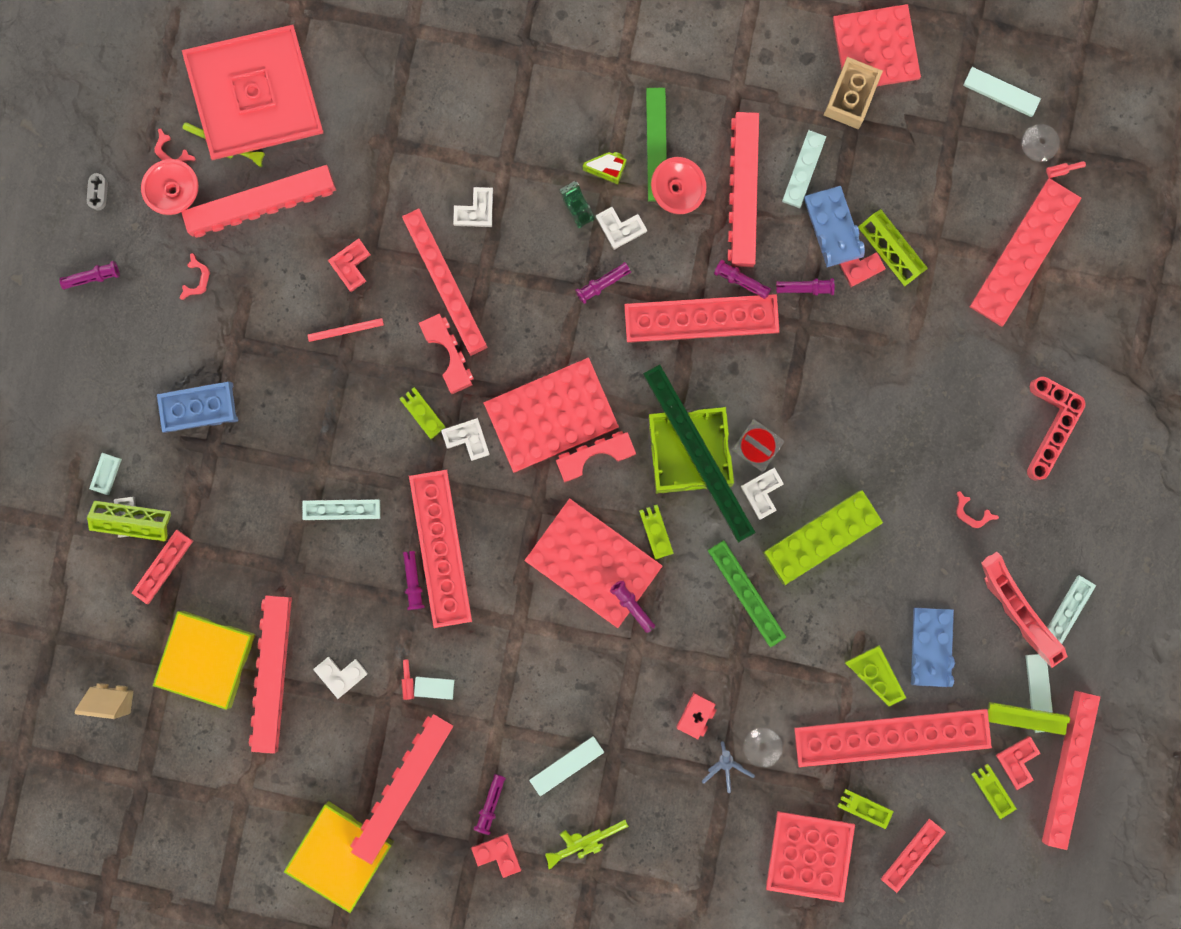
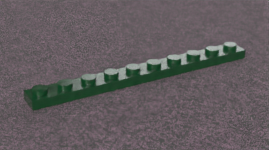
(699, 453)

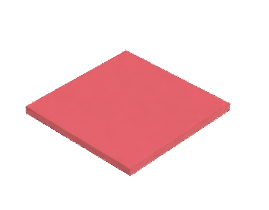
(252, 92)

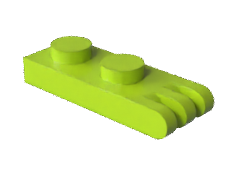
(423, 414)
(656, 533)
(994, 792)
(866, 809)

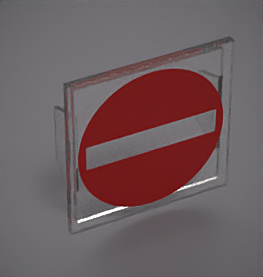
(758, 445)

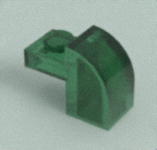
(576, 204)

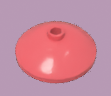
(164, 178)
(686, 178)

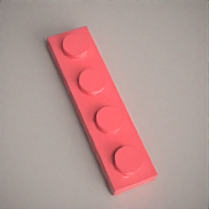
(162, 567)
(913, 855)

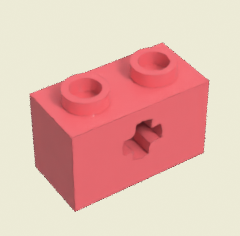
(687, 722)

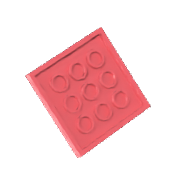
(880, 40)
(810, 856)

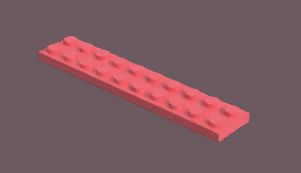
(892, 737)

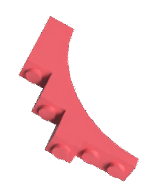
(1018, 609)

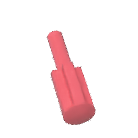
(1063, 169)
(407, 682)

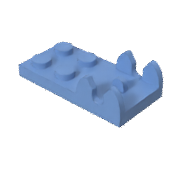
(834, 226)
(197, 407)
(932, 647)

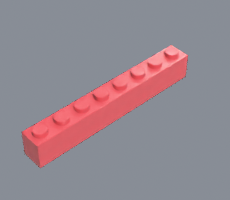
(744, 189)
(258, 201)
(444, 282)
(271, 674)
(1070, 770)
(402, 789)

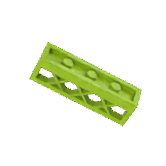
(898, 244)
(127, 524)
(1028, 718)

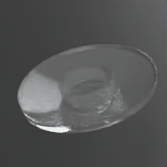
(1034, 149)
(770, 754)

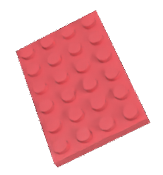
(551, 415)
(589, 559)

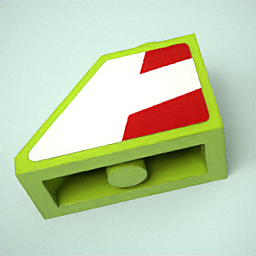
(606, 166)

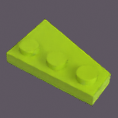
(878, 675)

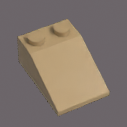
(853, 93)
(106, 702)

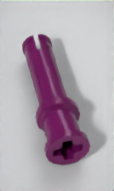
(98, 274)
(734, 275)
(595, 287)
(815, 287)
(413, 590)
(628, 600)
(487, 813)

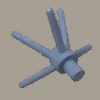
(726, 763)

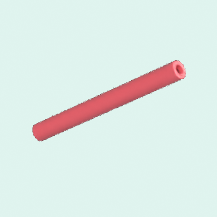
(346, 329)

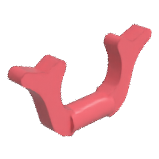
(163, 156)
(203, 281)
(967, 519)

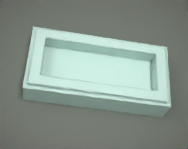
(105, 473)
(434, 688)

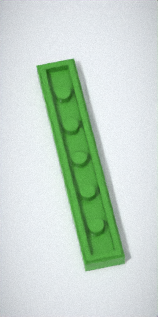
(655, 132)
(746, 593)

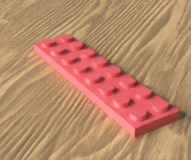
(1025, 252)
(701, 318)
(440, 548)

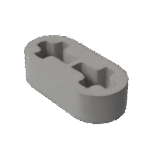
(101, 193)

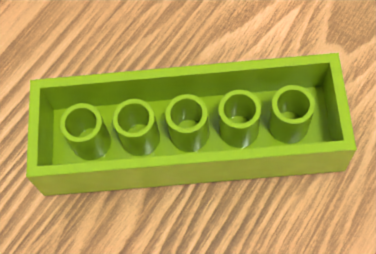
(822, 537)

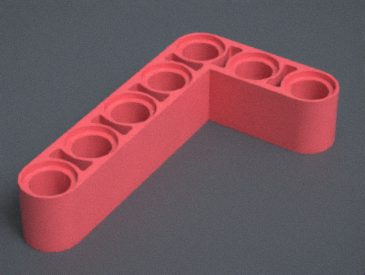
(1057, 426)

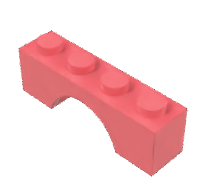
(456, 375)
(618, 447)

